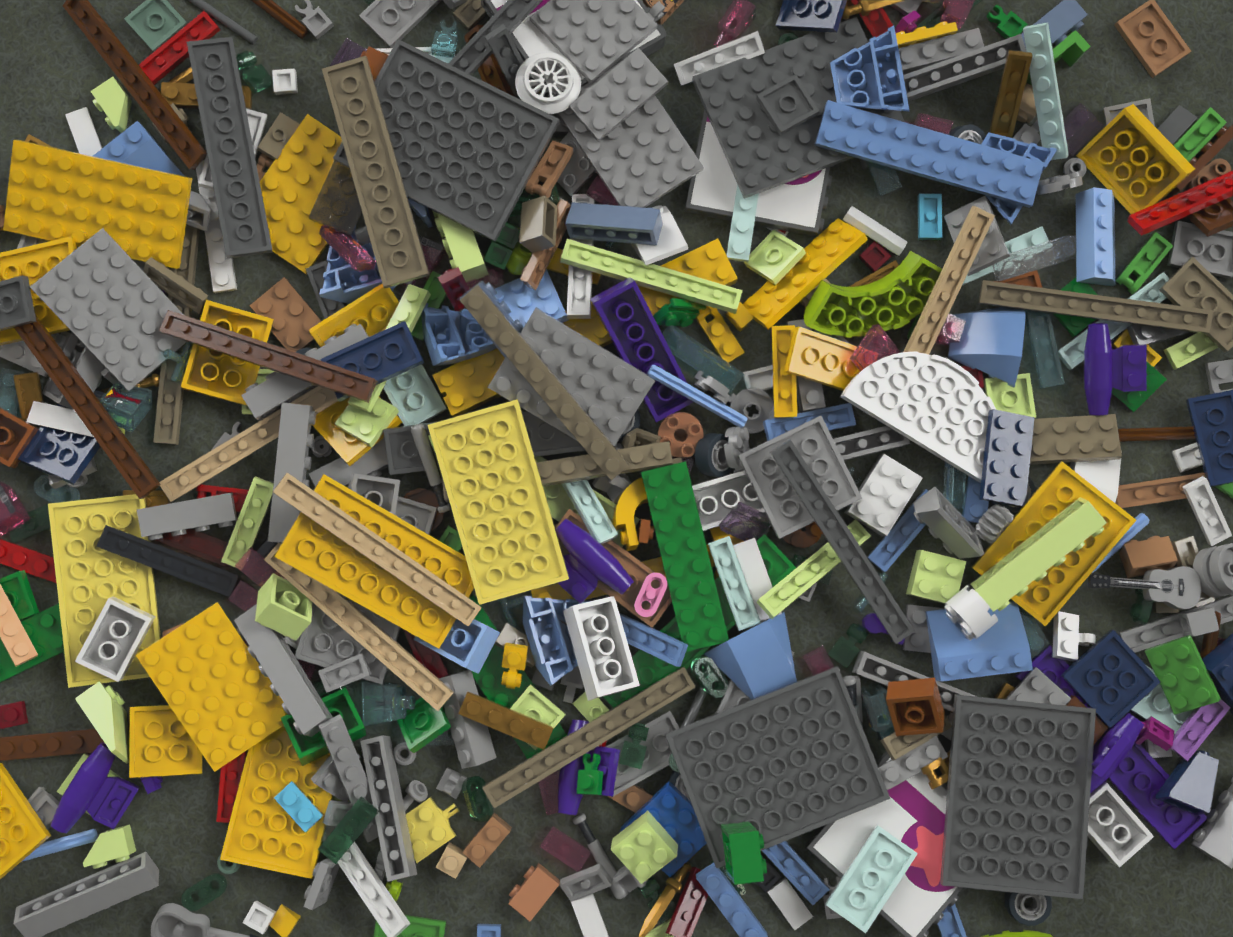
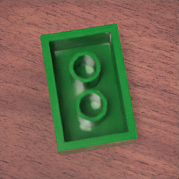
(314, 747)
(743, 853)

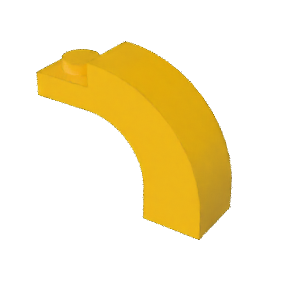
(624, 512)

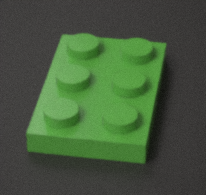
(1182, 674)

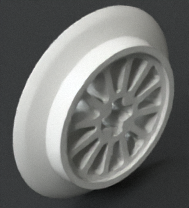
(553, 104)

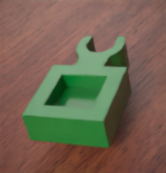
(1008, 25)
(590, 778)

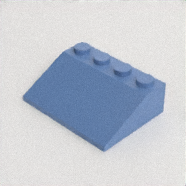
(140, 149)
(997, 651)

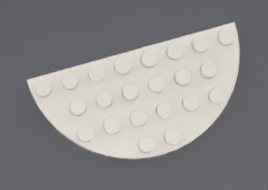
(928, 404)

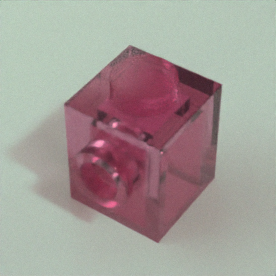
(956, 11)
(951, 330)

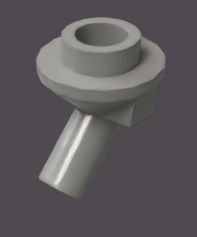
(415, 791)

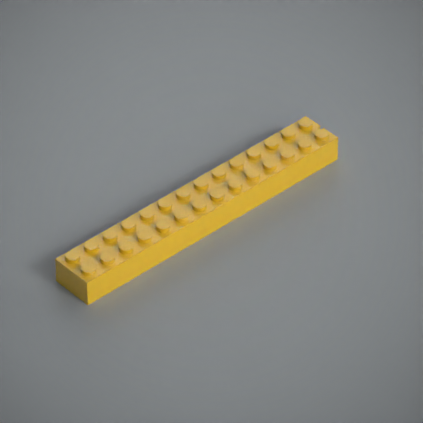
(468, 380)

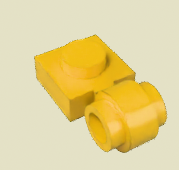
(515, 659)

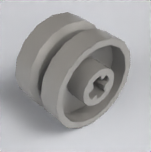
(1215, 570)

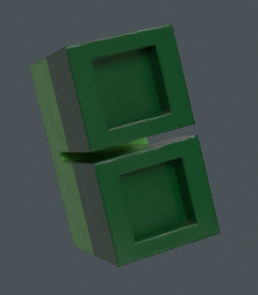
(499, 252)

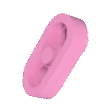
(650, 594)

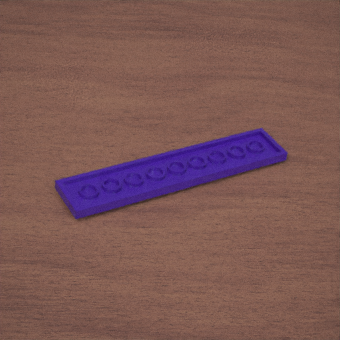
(1137, 775)

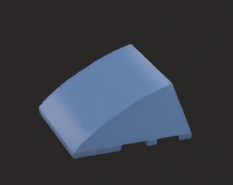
(871, 75)
(1031, 151)
(345, 283)
(453, 335)
(991, 342)
(548, 636)
(758, 658)

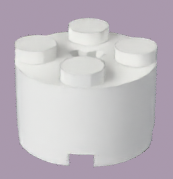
(970, 612)

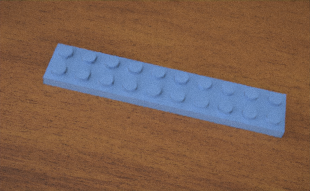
(929, 154)

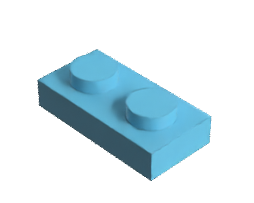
(929, 216)
(298, 806)

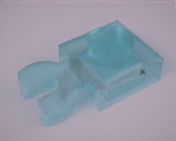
(446, 41)

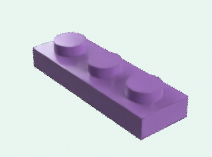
(1197, 728)

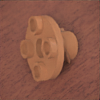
(682, 432)

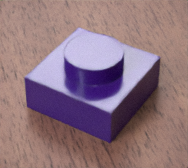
(151, 783)

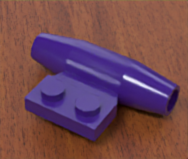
(1108, 368)
(589, 563)
(1113, 749)
(567, 783)
(94, 792)

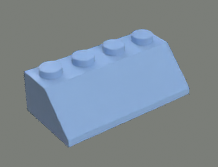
(1095, 237)

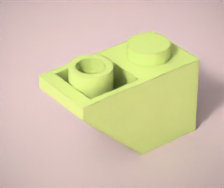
(114, 102)
(111, 845)

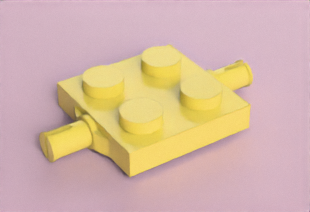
(429, 828)

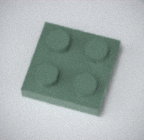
(155, 22)

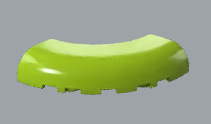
(885, 302)

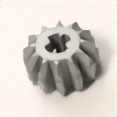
(993, 523)

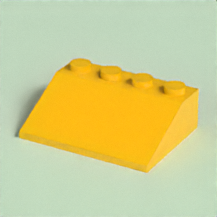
(1135, 160)
(220, 374)

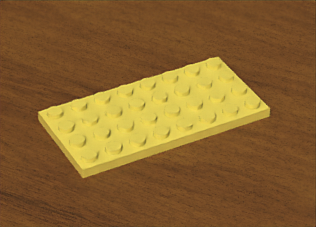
(498, 501)
(92, 575)

